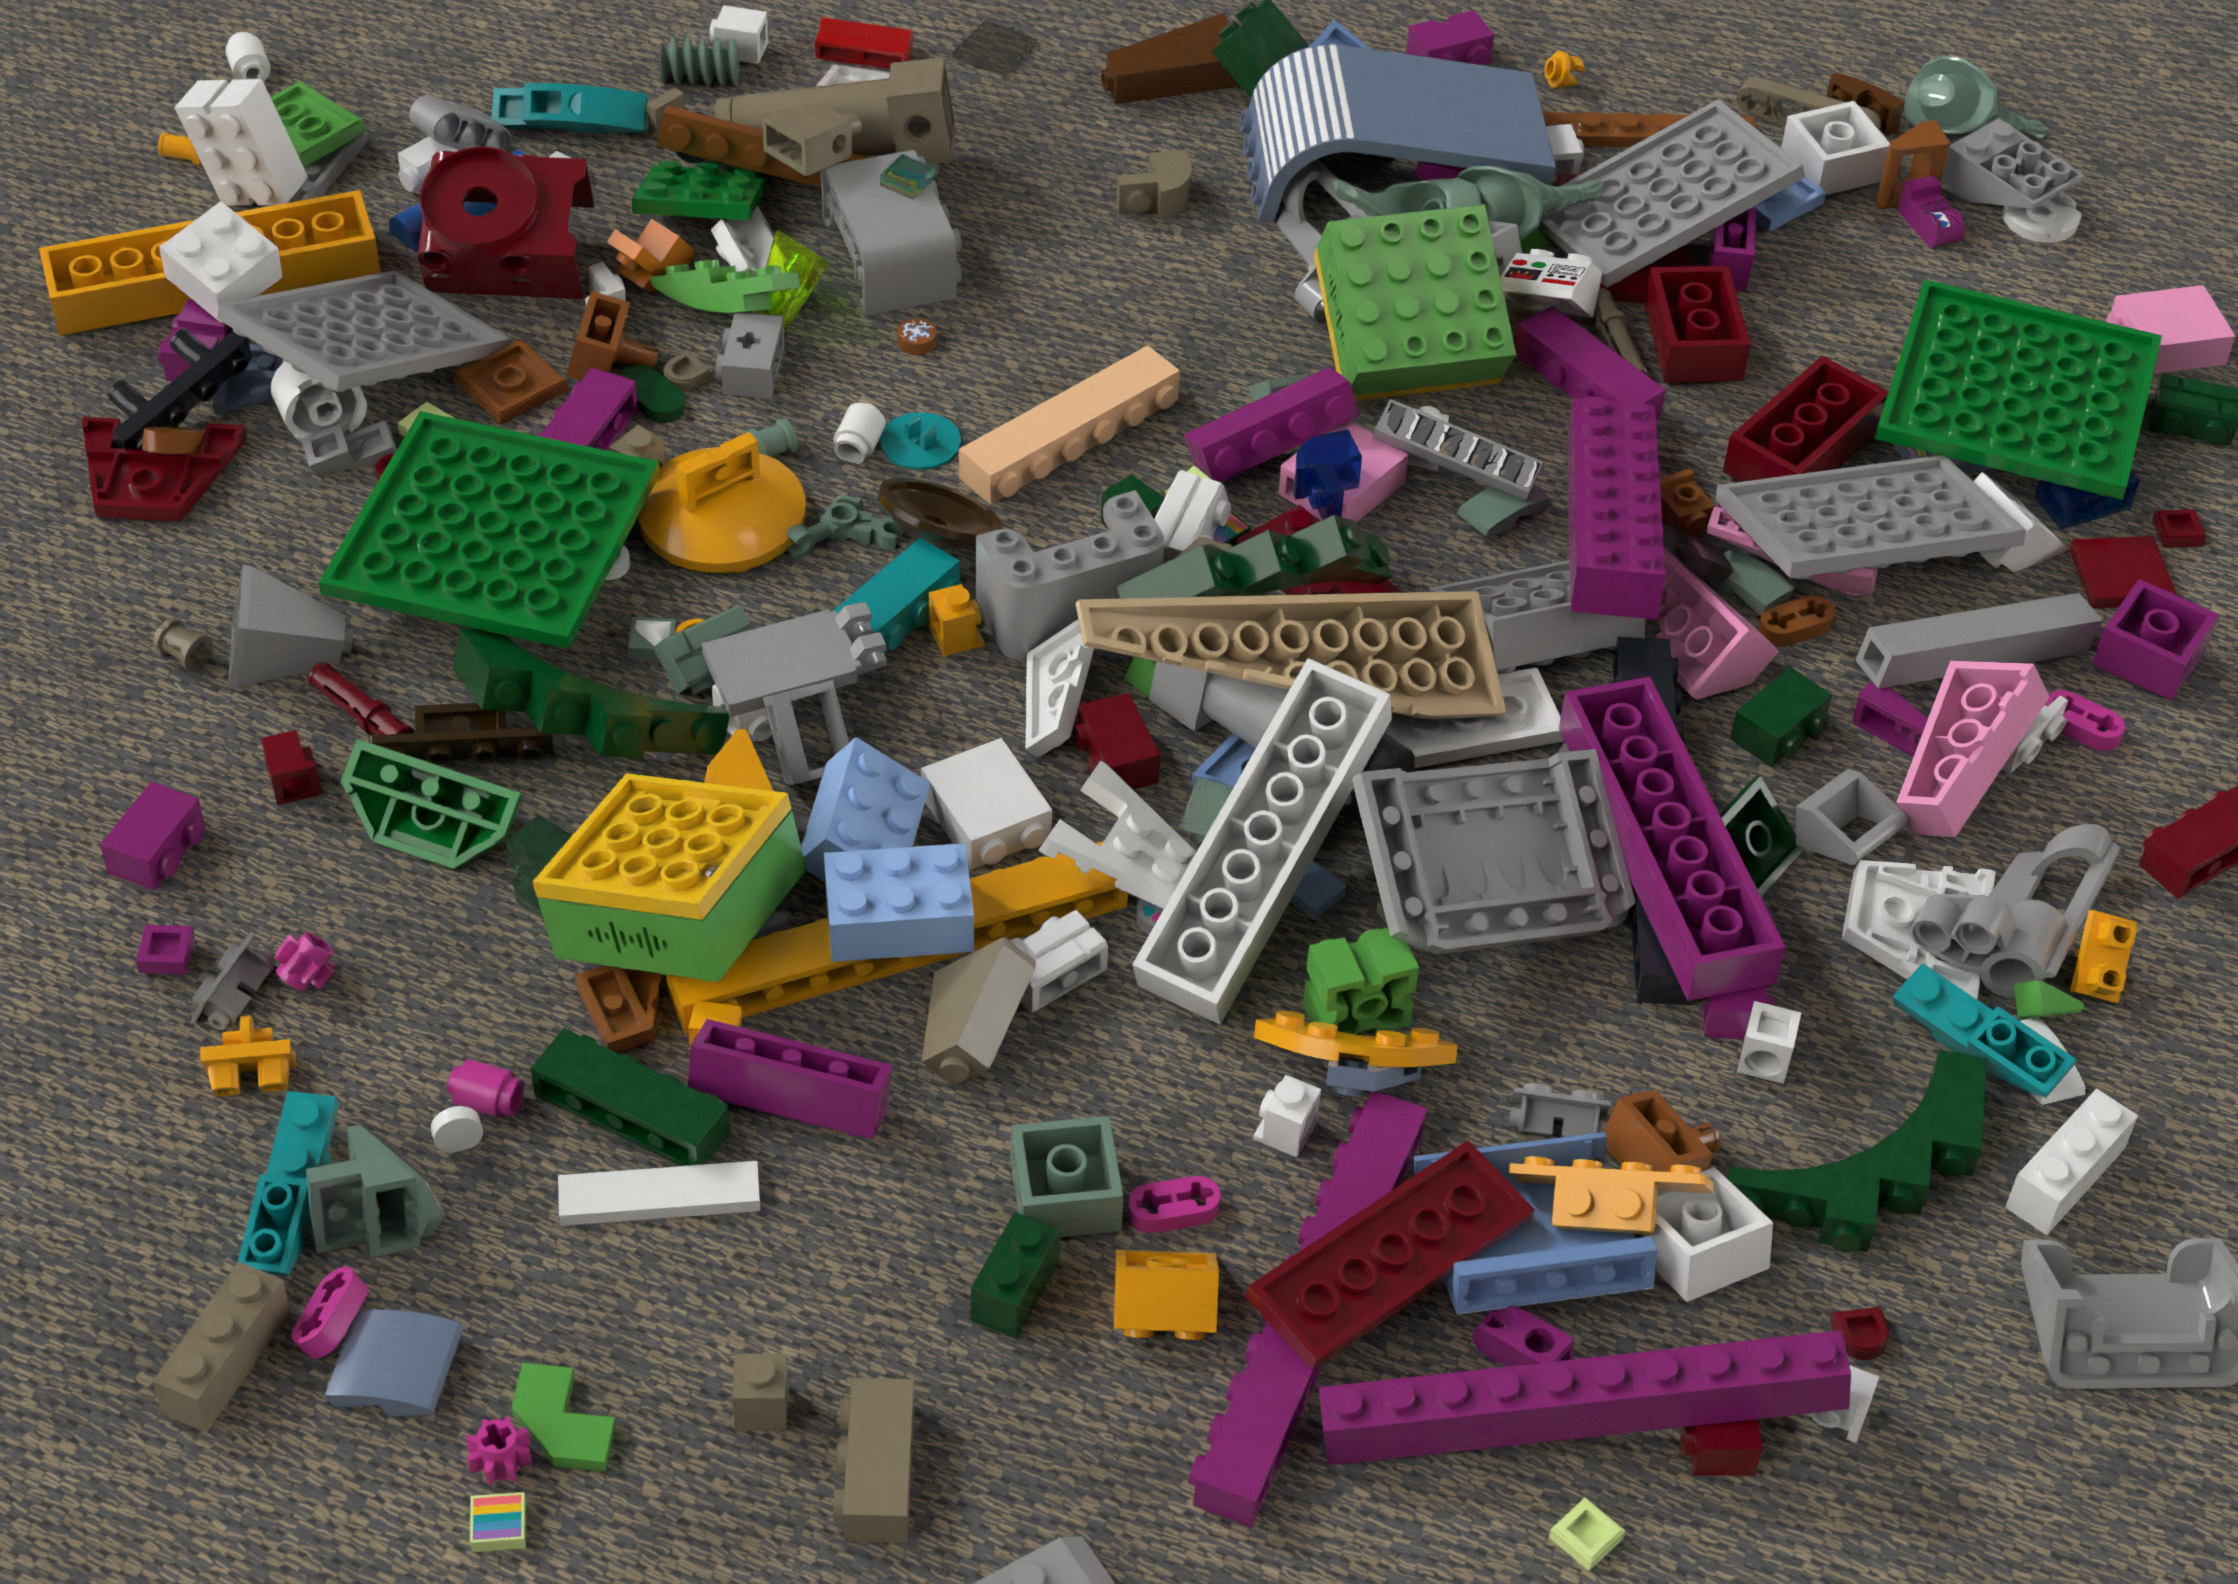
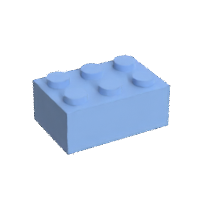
(862, 805)
(899, 902)

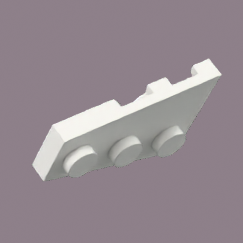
(1054, 688)

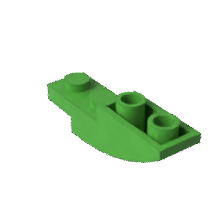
(722, 287)

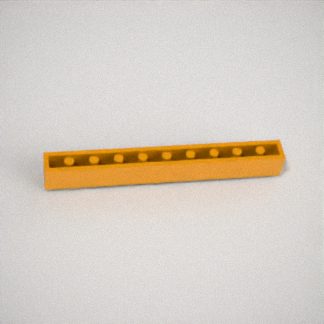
(798, 962)

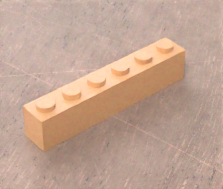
(1068, 424)

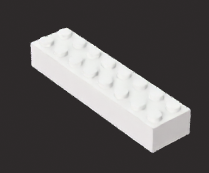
(1262, 841)

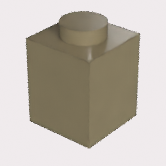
(760, 1392)

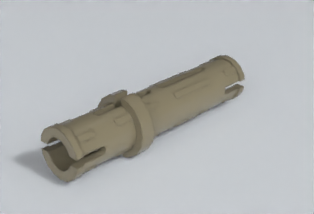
(1613, 327)

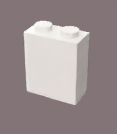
(987, 803)

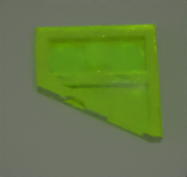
(793, 258)

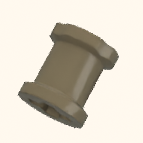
(183, 644)

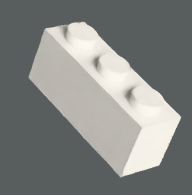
(2071, 1161)

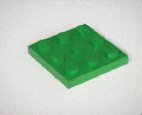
(700, 191)

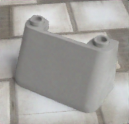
(2136, 1326)

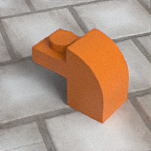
(650, 254)

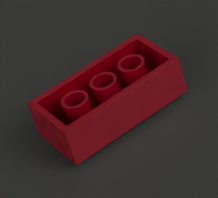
(1807, 425)

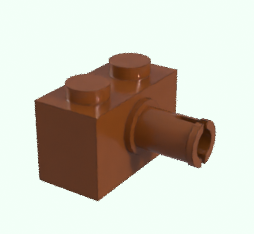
(602, 340)
(1652, 1133)

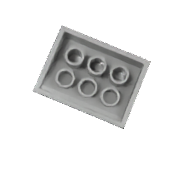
(1532, 617)

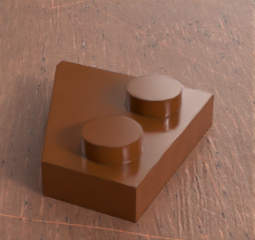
(621, 1004)

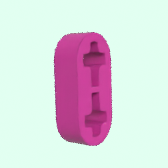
(2086, 720)
(1174, 1204)
(329, 1312)

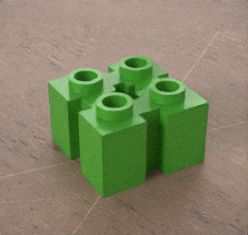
(1361, 983)

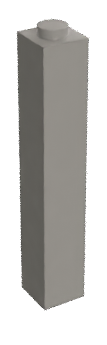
(2000, 634)

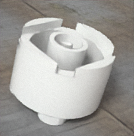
(311, 407)

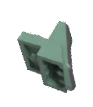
(371, 1199)

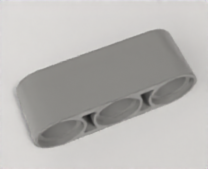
(457, 124)

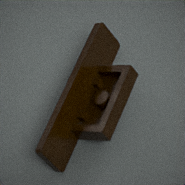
(465, 732)

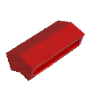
(862, 43)

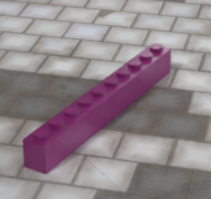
(1277, 1382)
(1585, 1397)

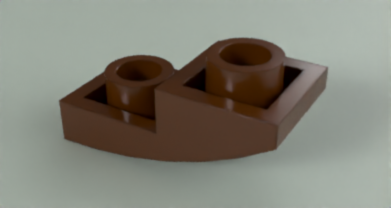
(1869, 96)

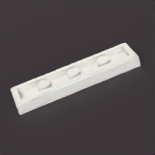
(658, 1193)

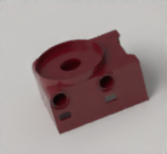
(517, 239)

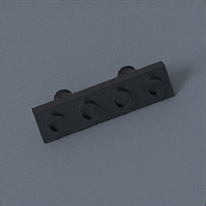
(196, 384)

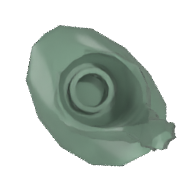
(1961, 99)
(1411, 196)
(1522, 198)

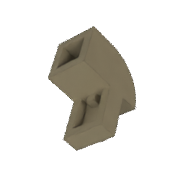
(1162, 189)

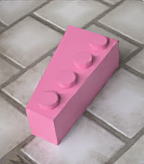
(1967, 740)

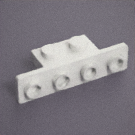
(744, 242)

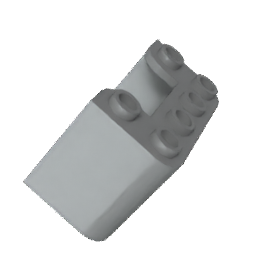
(897, 243)
(1034, 594)

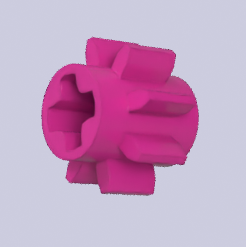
(305, 961)
(498, 1450)

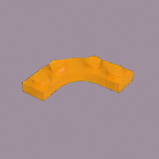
(1383, 1050)

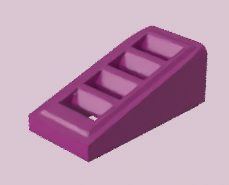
(1885, 715)

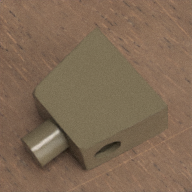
(809, 136)

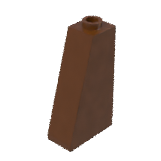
(1168, 64)

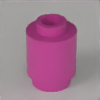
(486, 1088)

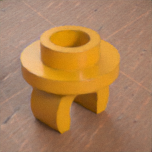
(1559, 67)

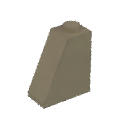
(973, 1009)

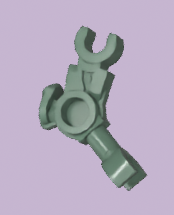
(841, 521)

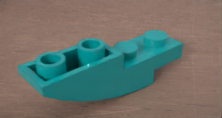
(570, 107)
(1972, 1028)
(281, 1199)

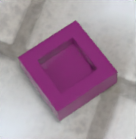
(165, 949)

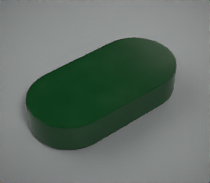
(655, 394)

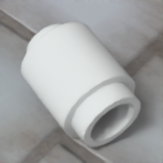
(247, 57)
(858, 432)

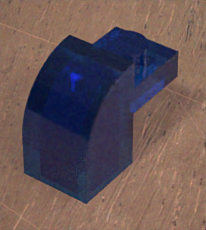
(1325, 469)

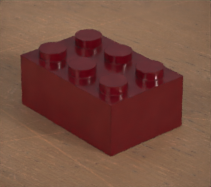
(1696, 324)

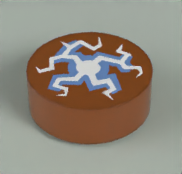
(917, 336)

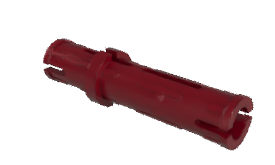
(372, 715)

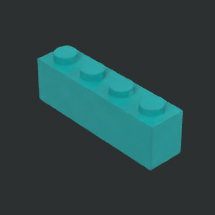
(901, 591)

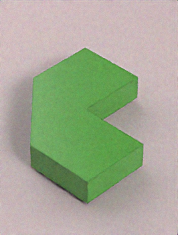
(565, 1437)

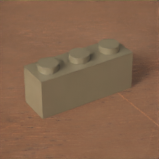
(221, 1347)
(875, 1460)

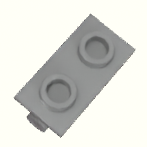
(240, 967)
(1541, 1106)

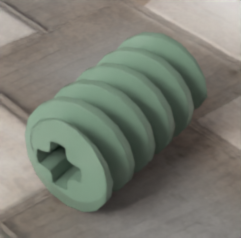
(699, 61)

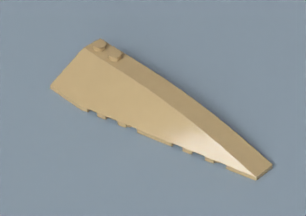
(1415, 646)

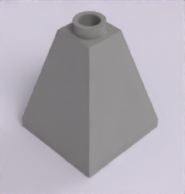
(281, 631)

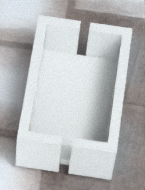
(241, 142)

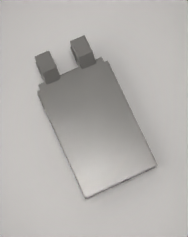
(793, 656)

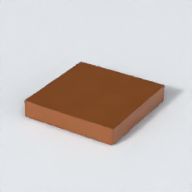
(510, 381)

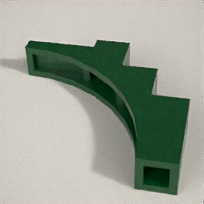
(1269, 562)
(557, 702)
(1893, 1174)

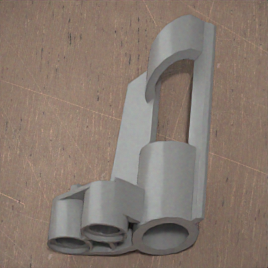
(1305, 236)
(2007, 932)

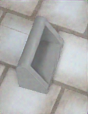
(786, 732)
(1836, 805)

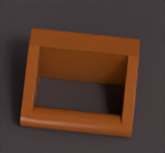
(1929, 159)

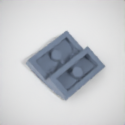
(394, 1361)

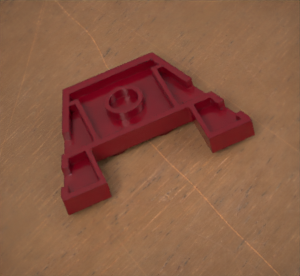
(152, 483)

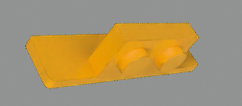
(1608, 1198)

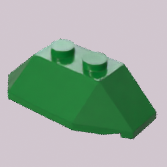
(427, 806)

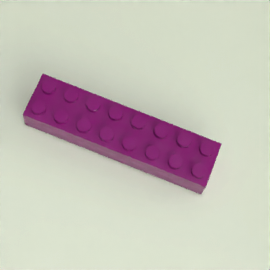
(1614, 509)
(1674, 841)

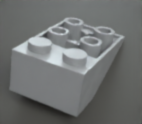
(2006, 168)

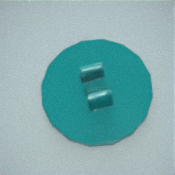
(920, 441)

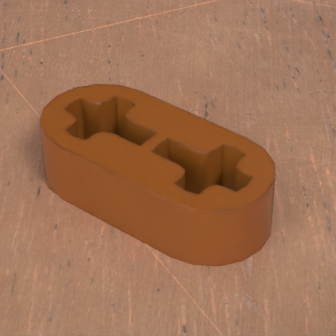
(172, 440)
(1797, 622)

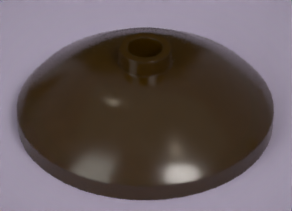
(936, 512)

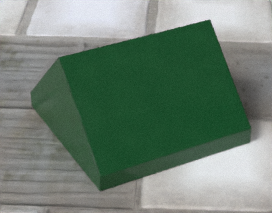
(1760, 834)

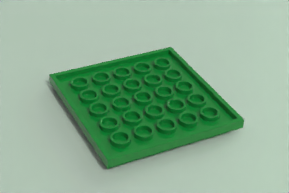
(2021, 389)
(491, 529)

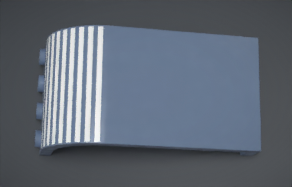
(1391, 107)

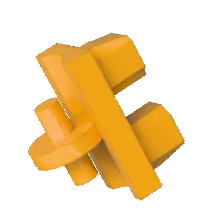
(2103, 956)
(248, 1051)

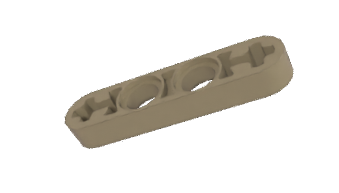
(1805, 100)

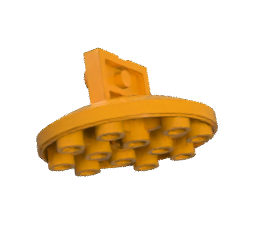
(722, 508)

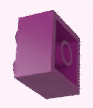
(2155, 639)

